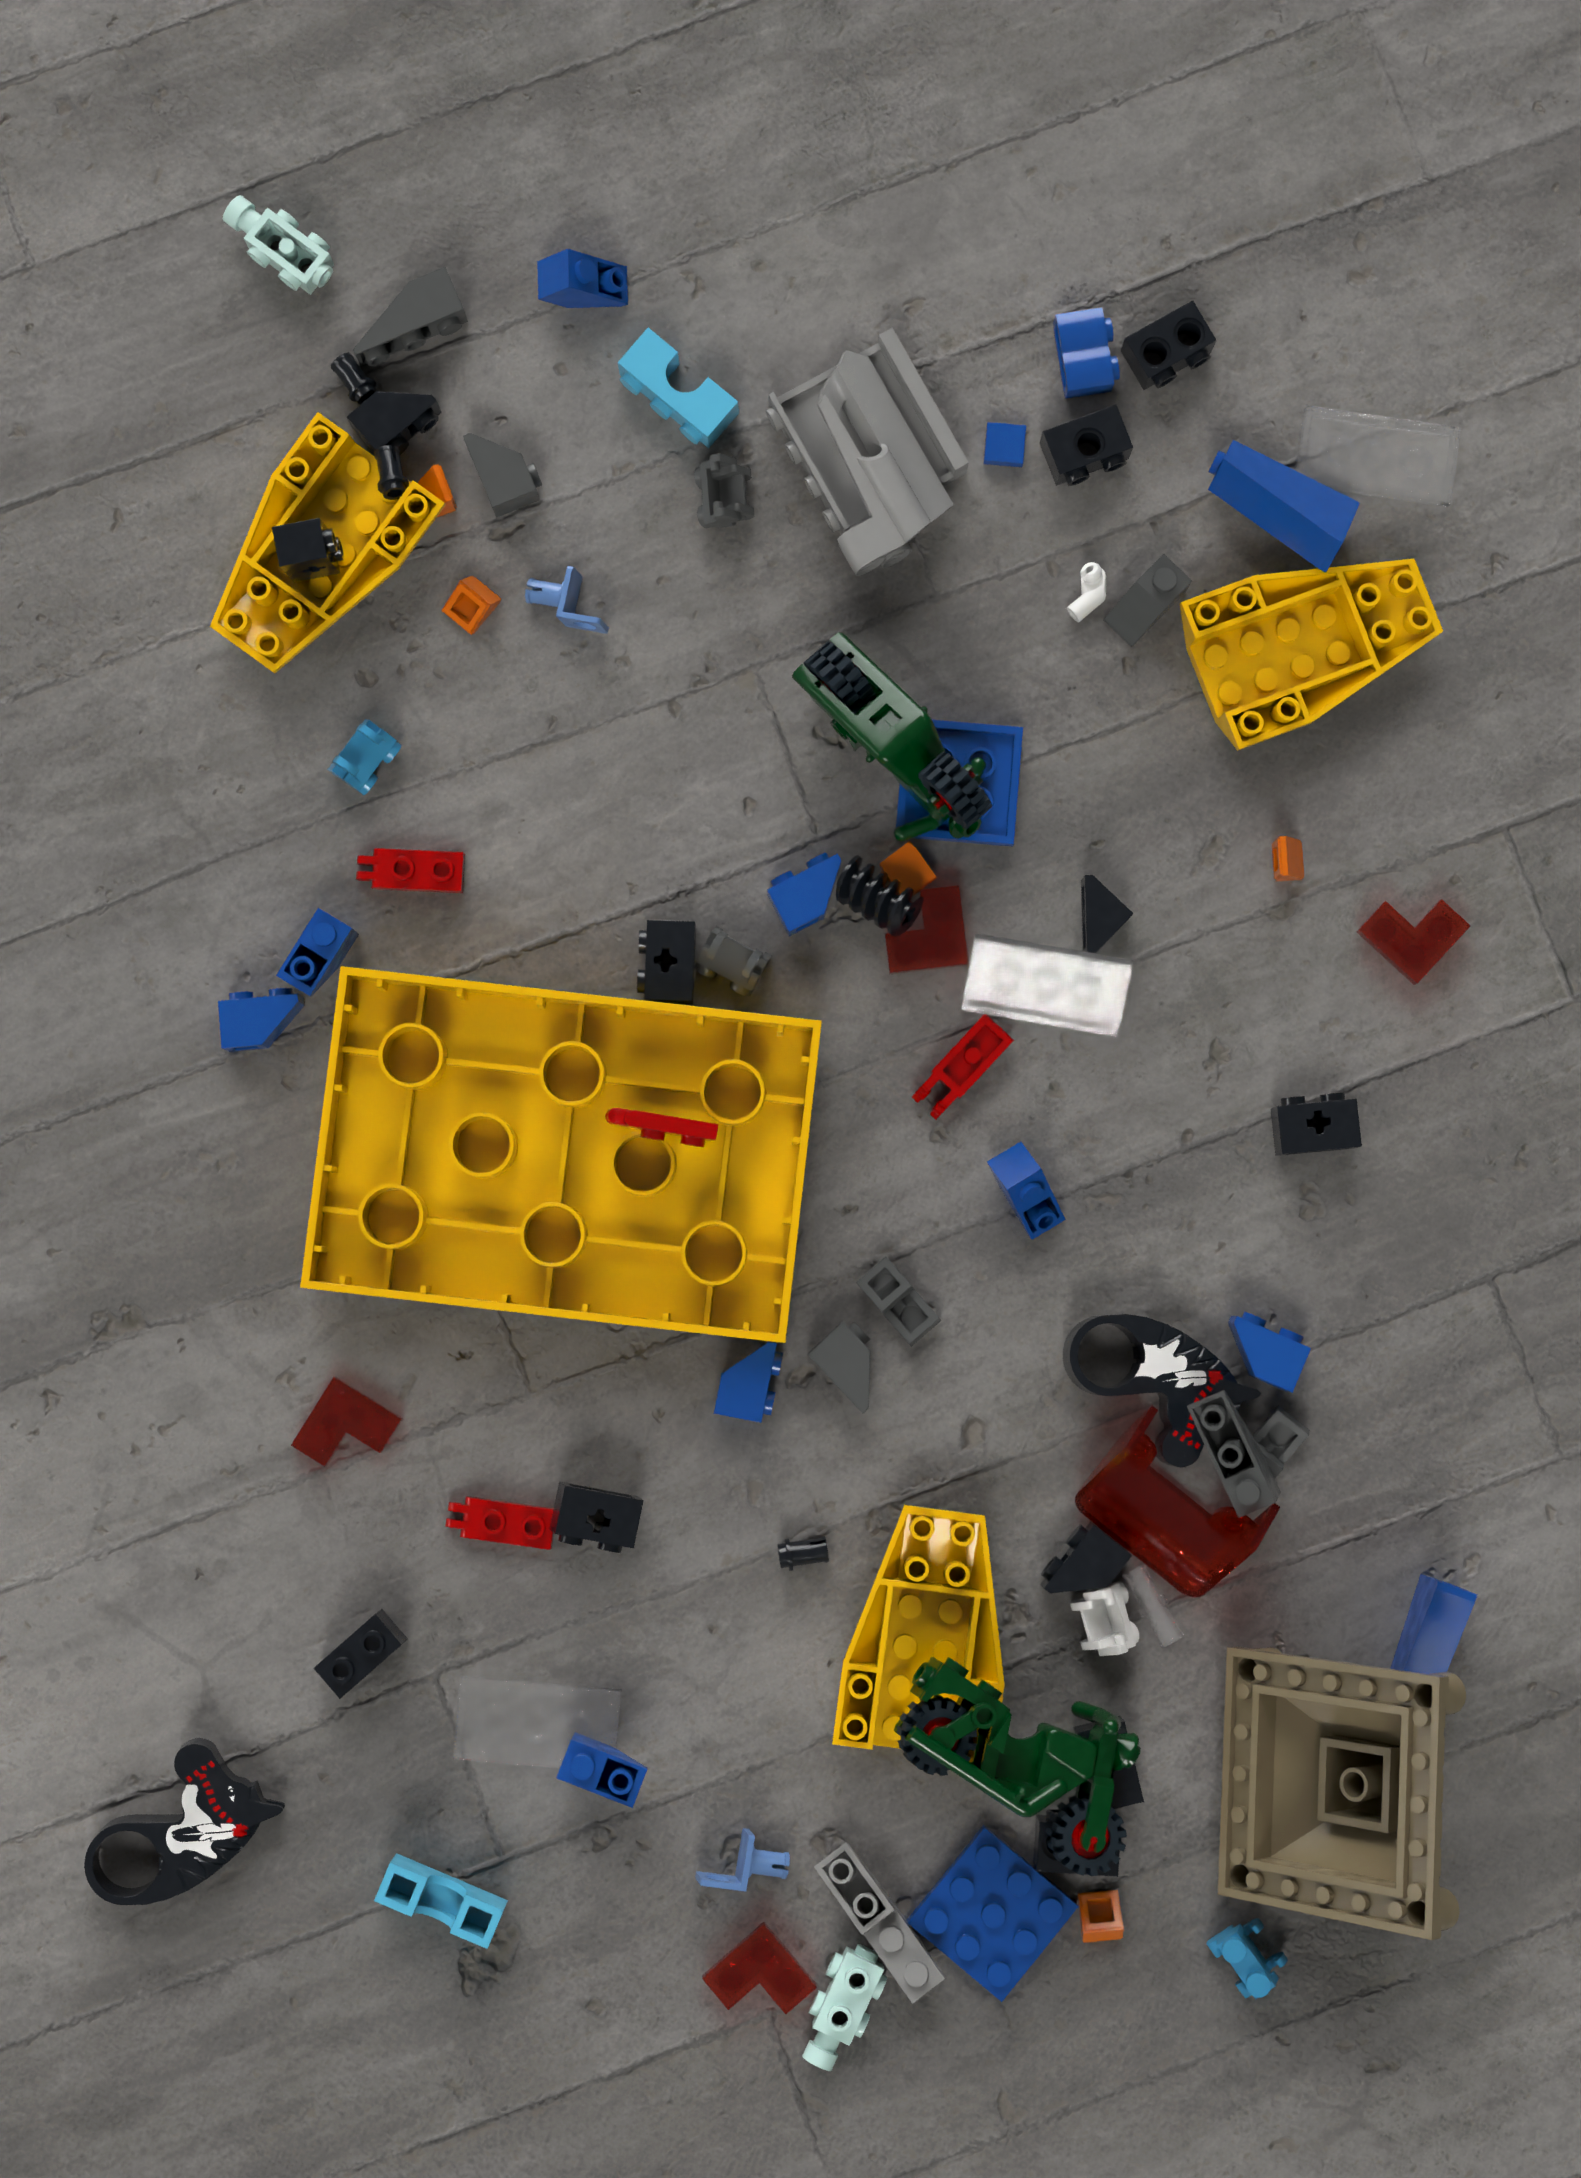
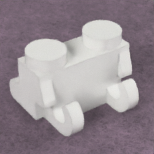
(1106, 1620)

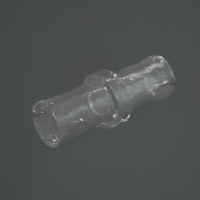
(1153, 1605)

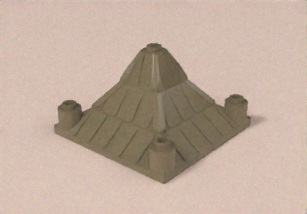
(1336, 1790)

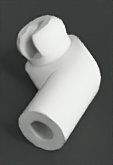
(1092, 591)

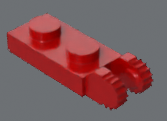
(966, 1062)

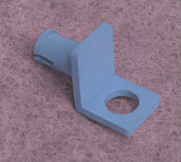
(565, 598)
(749, 1862)

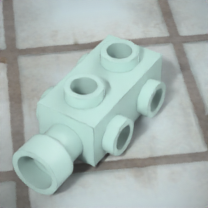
(294, 247)
(845, 1998)

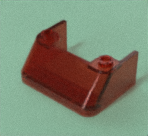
(1161, 1521)

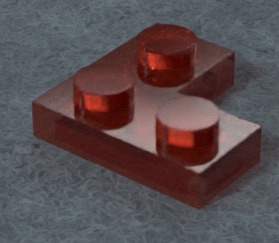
(938, 943)
(1417, 947)
(340, 1412)
(764, 1961)

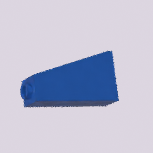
(1284, 503)
(1433, 1626)

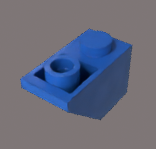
(581, 281)
(806, 896)
(317, 952)
(256, 1021)
(1026, 1190)
(1269, 1355)
(745, 1385)
(602, 1770)

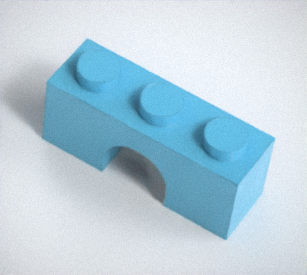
(700, 412)
(423, 1890)

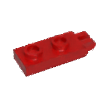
(414, 870)
(655, 1126)
(503, 1522)

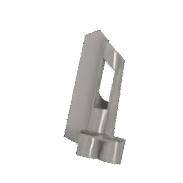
(896, 478)

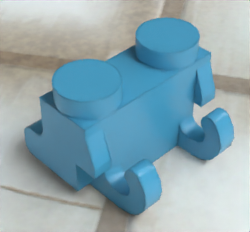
(363, 755)
(1247, 1959)

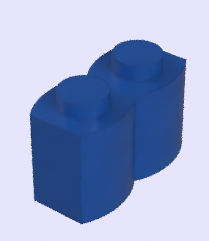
(1084, 352)

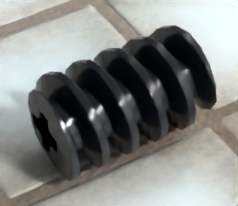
(875, 899)

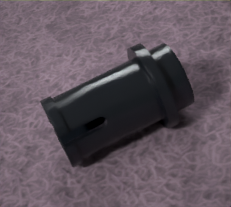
(354, 378)
(392, 481)
(802, 1552)

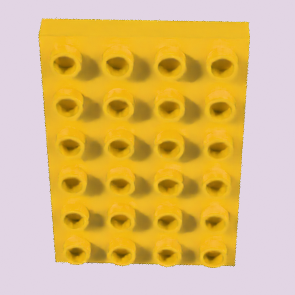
(482, 1172)

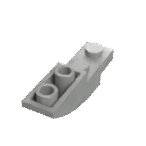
(880, 1922)

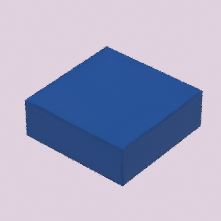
(1004, 444)

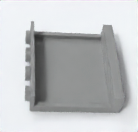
(816, 451)

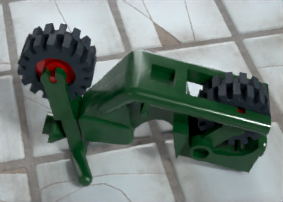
(898, 734)
(1023, 1771)

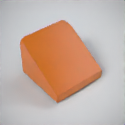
(436, 483)
(471, 604)
(1287, 859)
(908, 867)
(1100, 1916)

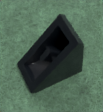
(1101, 914)

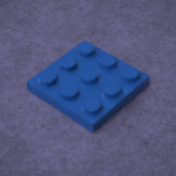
(1001, 750)
(992, 1913)

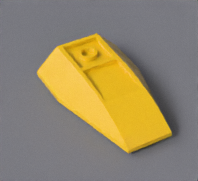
(332, 481)
(1302, 642)
(924, 1604)

